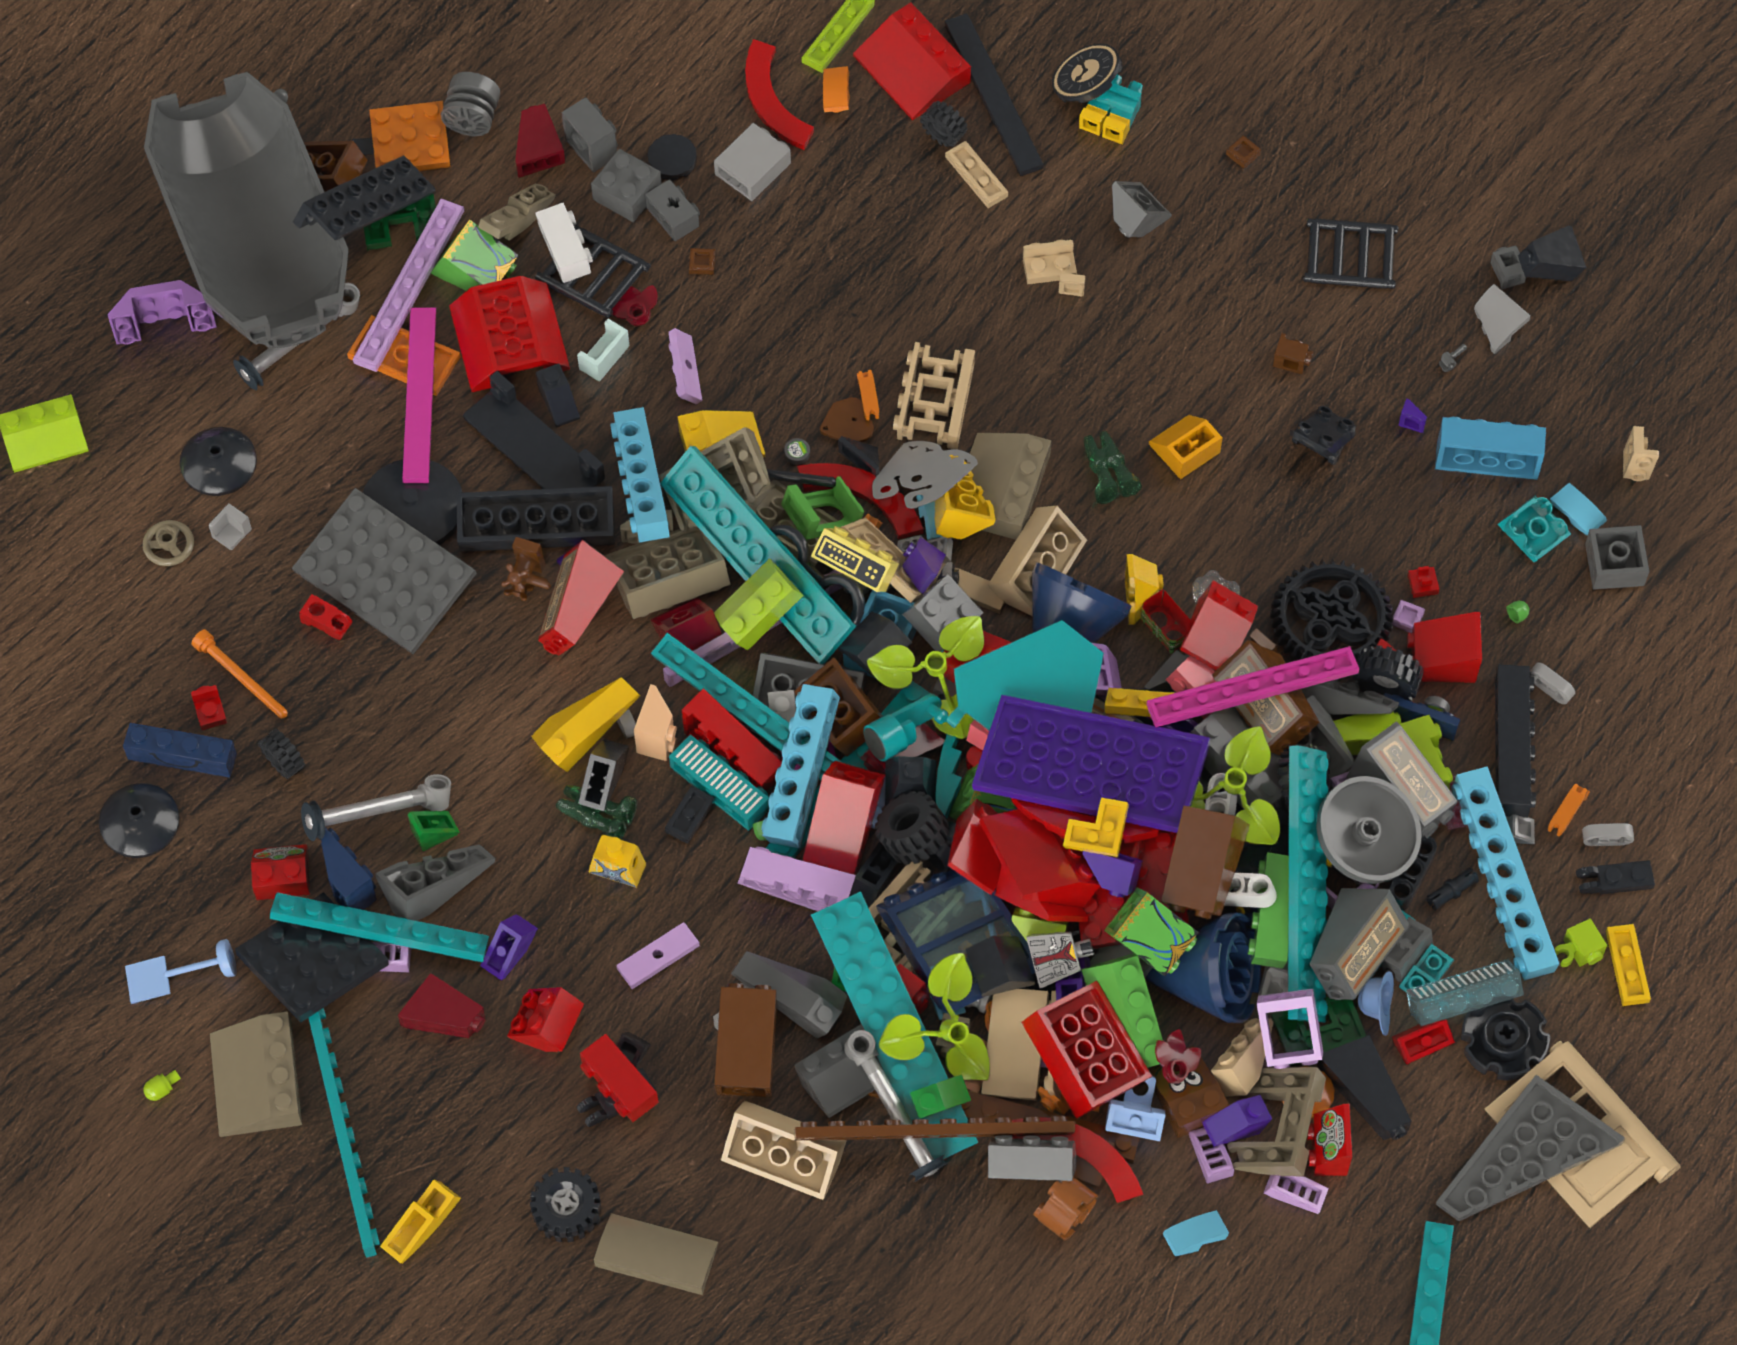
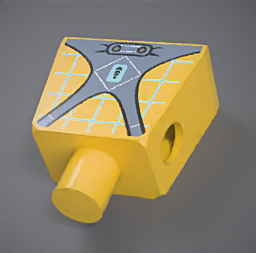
(618, 861)

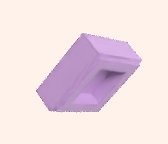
(1407, 615)

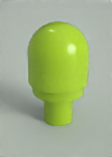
(160, 1085)

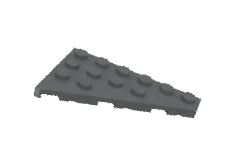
(1530, 1144)

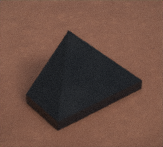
(860, 454)

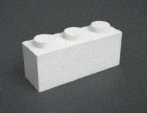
(564, 242)

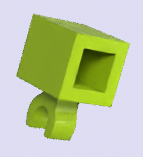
(1583, 944)

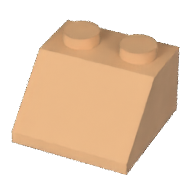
(655, 727)

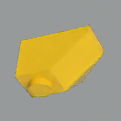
(1140, 584)

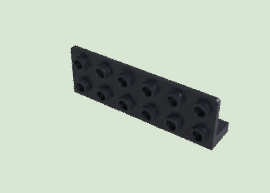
(365, 198)
(530, 441)

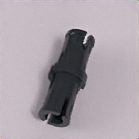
(1452, 888)

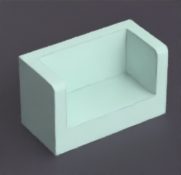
(605, 351)

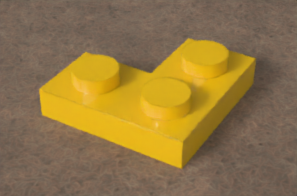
(1104, 835)

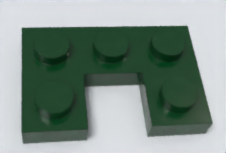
(378, 234)
(1343, 1028)

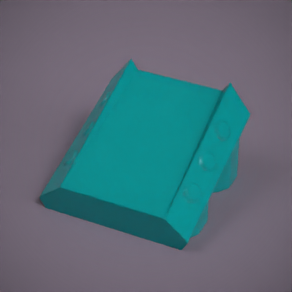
(1535, 527)

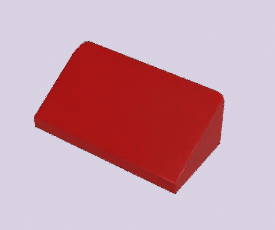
(1423, 1040)

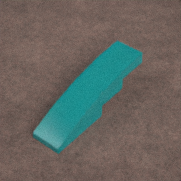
(947, 782)

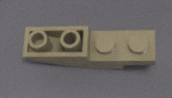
(518, 213)

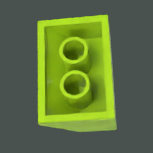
(42, 433)
(757, 605)

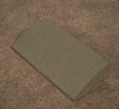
(655, 1254)

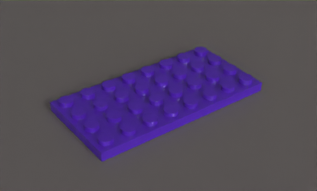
(1080, 756)

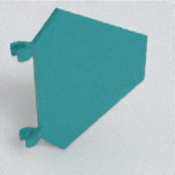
(1044, 667)

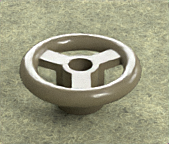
(167, 531)

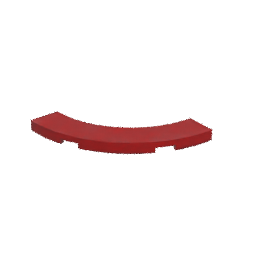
(766, 102)
(860, 482)
(1057, 820)
(1104, 1159)

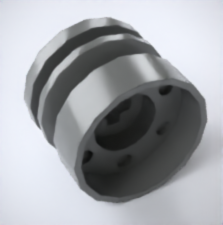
(470, 104)

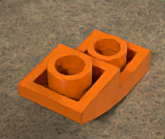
(836, 89)

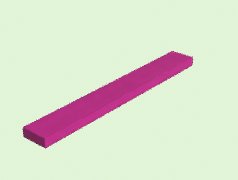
(419, 395)
(1252, 686)

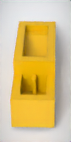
(420, 1221)

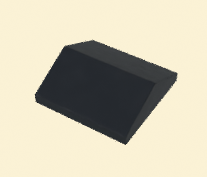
(870, 638)
(999, 965)

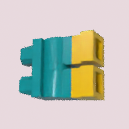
(1113, 111)

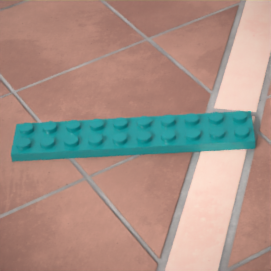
(749, 543)
(1306, 874)
(877, 998)

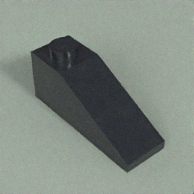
(874, 875)

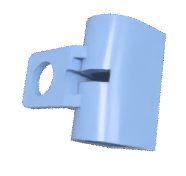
(1135, 1115)

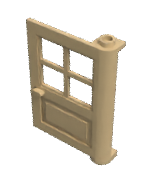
(1607, 1179)

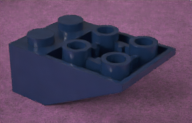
(348, 880)

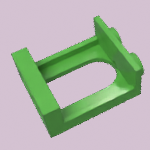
(801, 512)

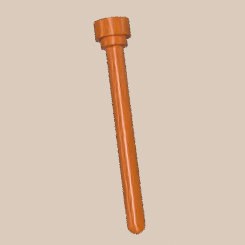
(205, 643)

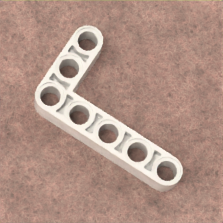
(1249, 882)

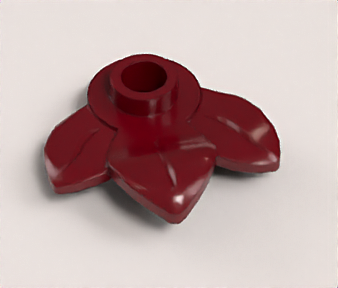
(635, 302)
(1175, 1054)

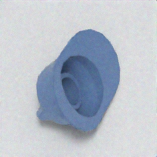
(1376, 999)

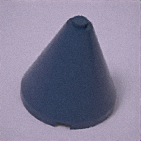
(1077, 604)
(1216, 970)

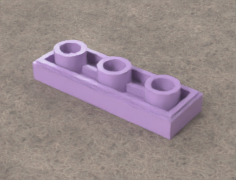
(685, 366)
(670, 946)

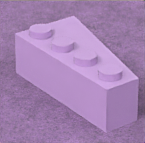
(794, 879)

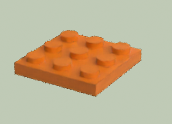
(411, 132)

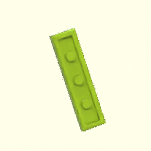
(836, 33)

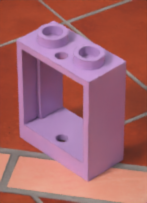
(1290, 1001)

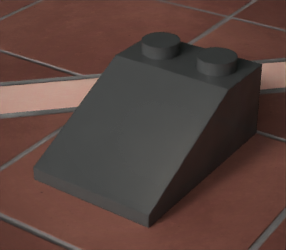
(1328, 739)

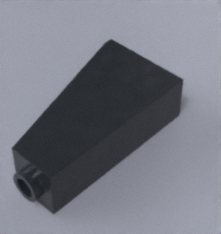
(1367, 1086)

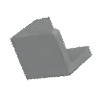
(230, 527)

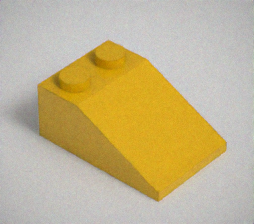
(709, 427)

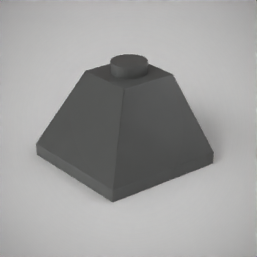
(1136, 209)

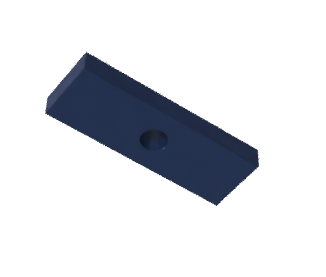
(1409, 711)

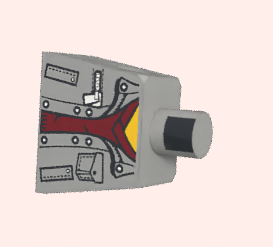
(1056, 955)

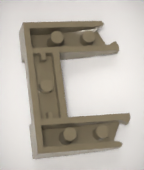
(738, 450)
(1287, 1155)

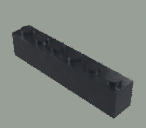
(1513, 739)

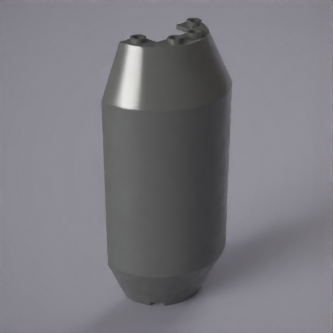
(233, 187)

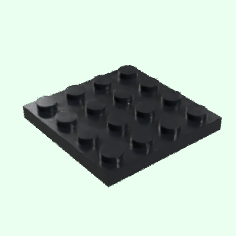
(309, 964)

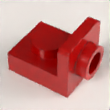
(208, 707)

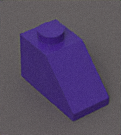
(922, 563)
(1115, 873)
(508, 946)
(1238, 1121)

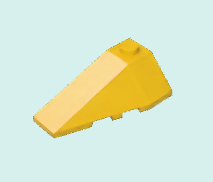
(963, 510)
(578, 727)

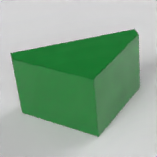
(432, 827)

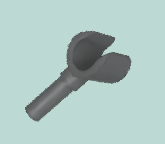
(1447, 360)

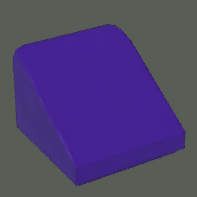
(1412, 417)

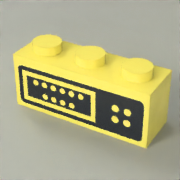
(855, 559)

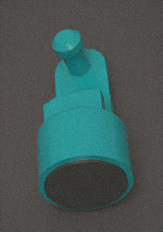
(897, 731)

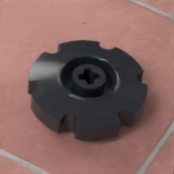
(1490, 1049)

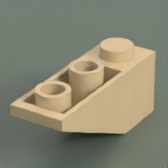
(1243, 1061)

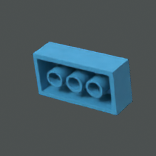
(1490, 448)

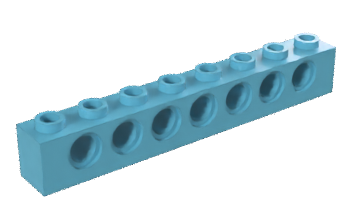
(1480, 784)

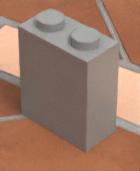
(752, 161)

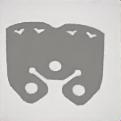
(934, 467)

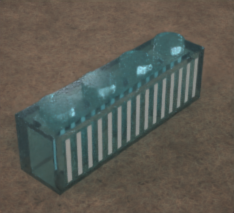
(1464, 992)

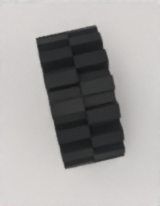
(943, 123)
(281, 753)

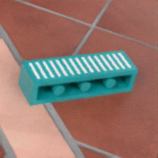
(715, 777)

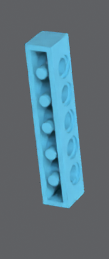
(641, 475)
(791, 831)

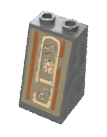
(1399, 761)
(1357, 940)

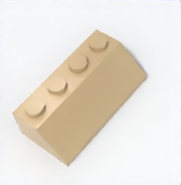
(1045, 539)
(766, 1146)

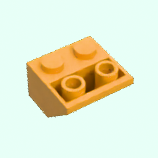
(1187, 445)

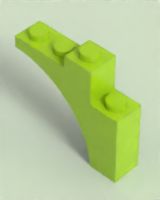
(1361, 728)

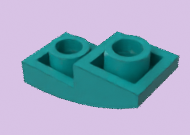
(1428, 969)

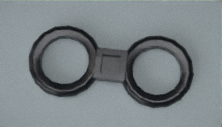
(823, 581)

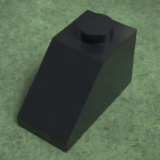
(557, 395)

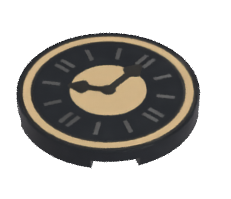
(1086, 73)

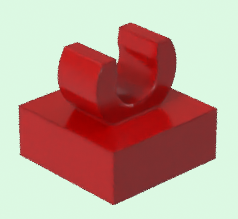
(1423, 582)

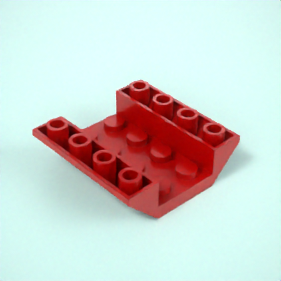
(507, 329)

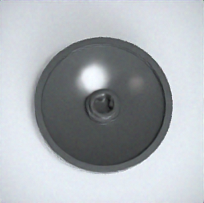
(1368, 829)

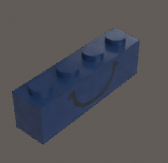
(180, 750)

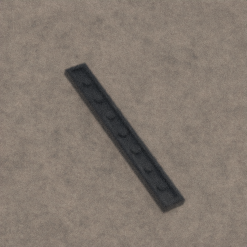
(994, 95)

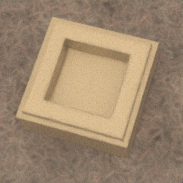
(1071, 284)

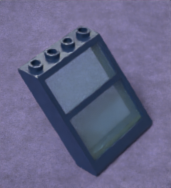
(945, 920)

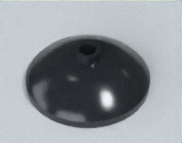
(219, 472)
(142, 833)

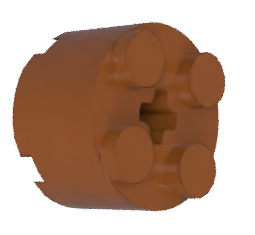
(1066, 1207)

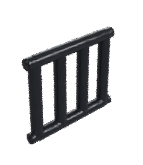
(1361, 279)
(586, 298)

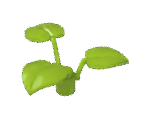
(895, 665)
(1248, 754)
(903, 1037)

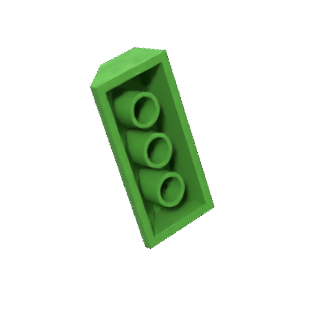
(1129, 996)

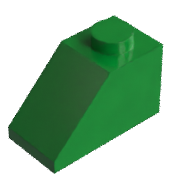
(940, 1096)

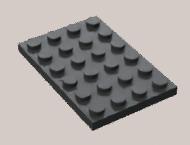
(384, 571)

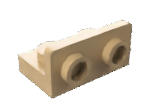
(1048, 260)
(1637, 460)

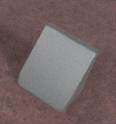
(1522, 829)

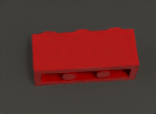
(618, 1078)

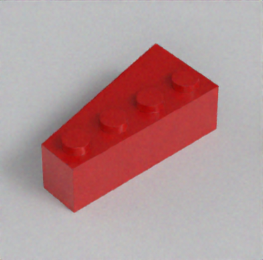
(726, 736)

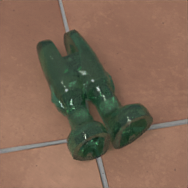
(1109, 457)
(590, 817)

